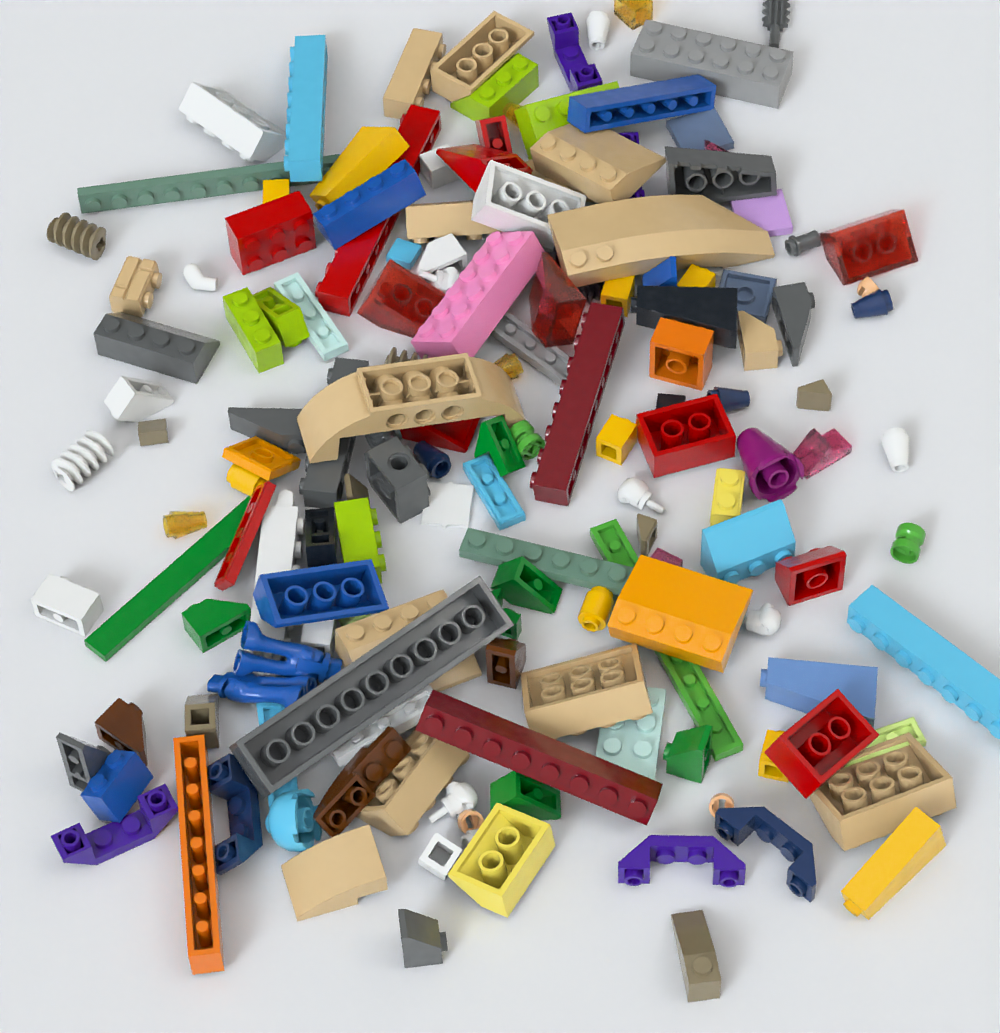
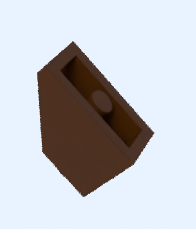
(505, 662)
(123, 728)

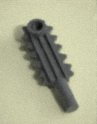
(775, 19)

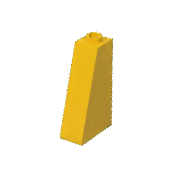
(364, 157)
(894, 864)

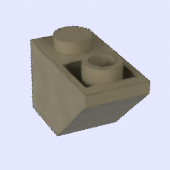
(203, 718)

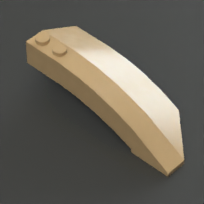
(642, 232)

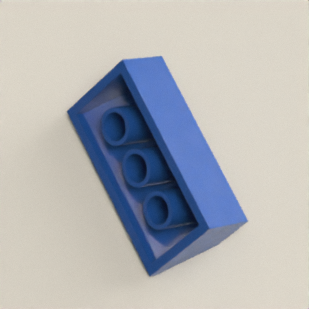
(369, 204)
(319, 594)

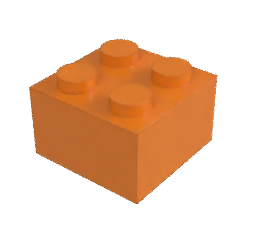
(681, 353)

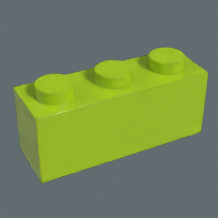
(253, 330)
(357, 533)

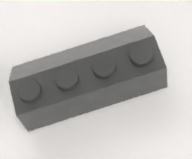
(154, 346)

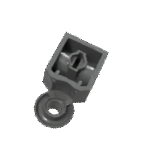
(396, 475)

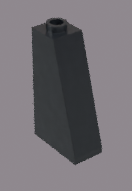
(698, 306)

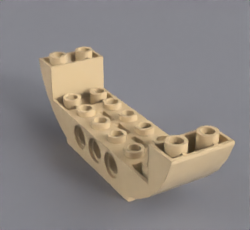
(406, 397)

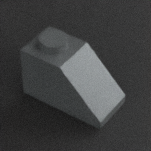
(421, 939)

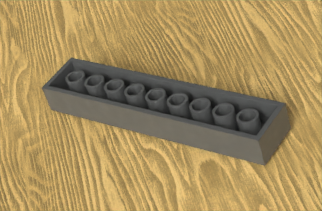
(370, 687)

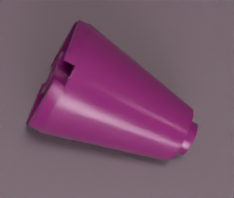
(768, 465)

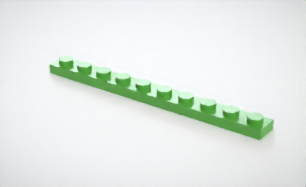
(685, 676)

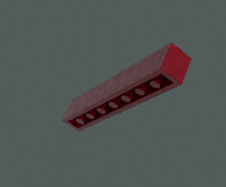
(578, 404)
(539, 757)

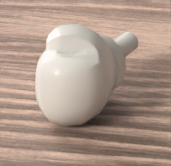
(441, 279)
(636, 493)
(763, 621)
(459, 798)

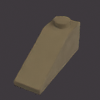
(696, 956)

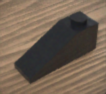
(320, 537)

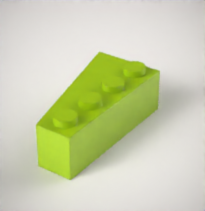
(546, 115)

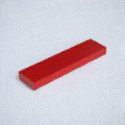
(244, 535)

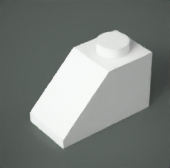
(441, 254)
(136, 399)

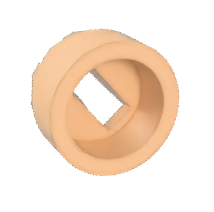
(866, 287)
(714, 802)
(475, 818)

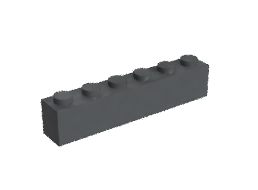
(325, 479)

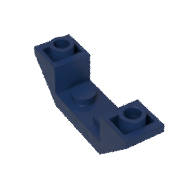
(231, 783)
(740, 822)

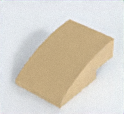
(334, 873)

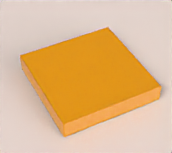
(261, 458)

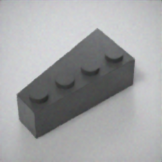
(719, 174)

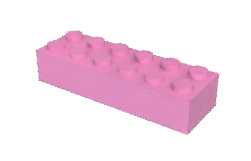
(480, 295)

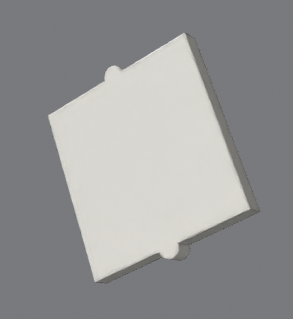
(448, 505)

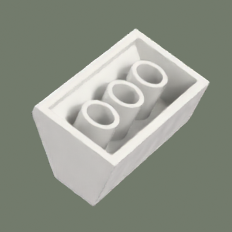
(232, 122)
(521, 202)

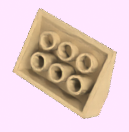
(595, 162)
(365, 634)
(586, 693)
(880, 792)

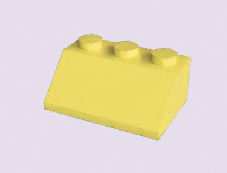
(503, 858)

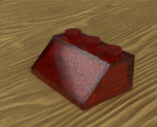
(869, 246)

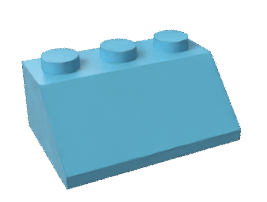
(747, 543)

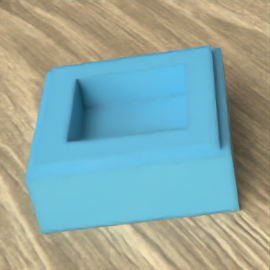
(404, 253)

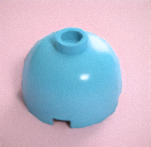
(292, 821)

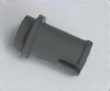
(801, 243)

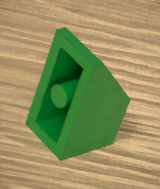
(526, 586)
(214, 621)
(689, 753)
(526, 796)

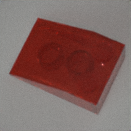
(399, 300)
(554, 304)

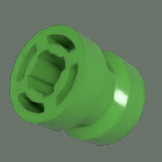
(526, 440)
(908, 538)

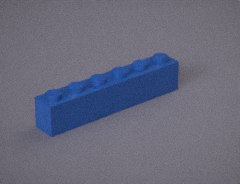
(641, 103)

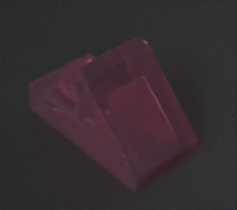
(821, 451)

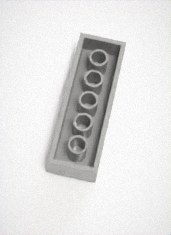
(736, 66)

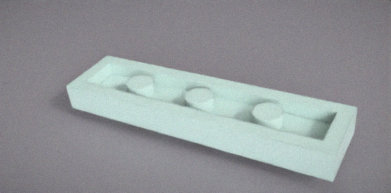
(322, 331)

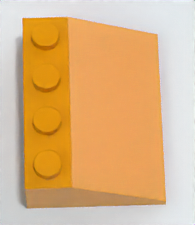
(680, 613)

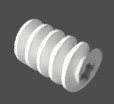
(80, 458)

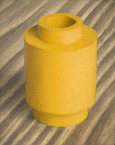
(243, 479)
(596, 609)

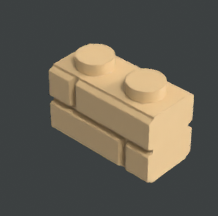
(135, 286)

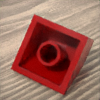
(811, 574)

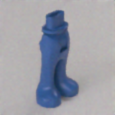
(299, 657)
(261, 688)

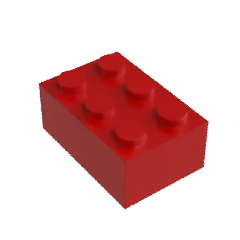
(271, 232)
(685, 435)
(821, 743)

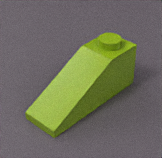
(283, 317)

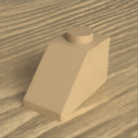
(757, 343)

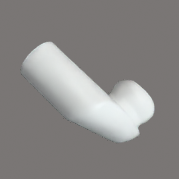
(197, 280)

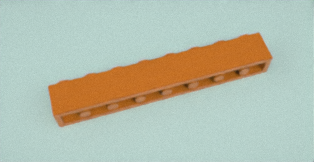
(198, 855)

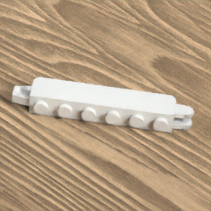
(277, 553)

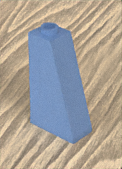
(807, 683)

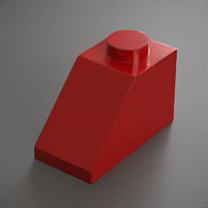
(494, 133)

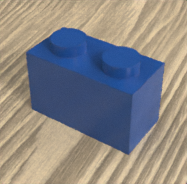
(116, 785)

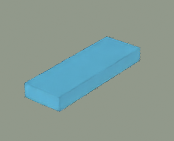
(494, 492)

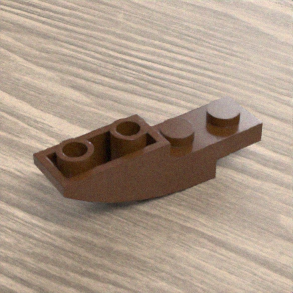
(358, 780)

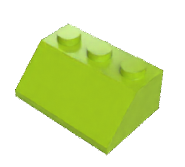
(510, 83)

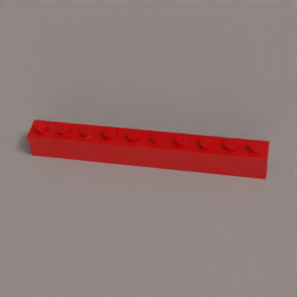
(355, 260)

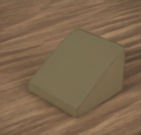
(814, 396)
(153, 432)
(355, 488)
(646, 533)

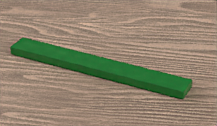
(166, 587)

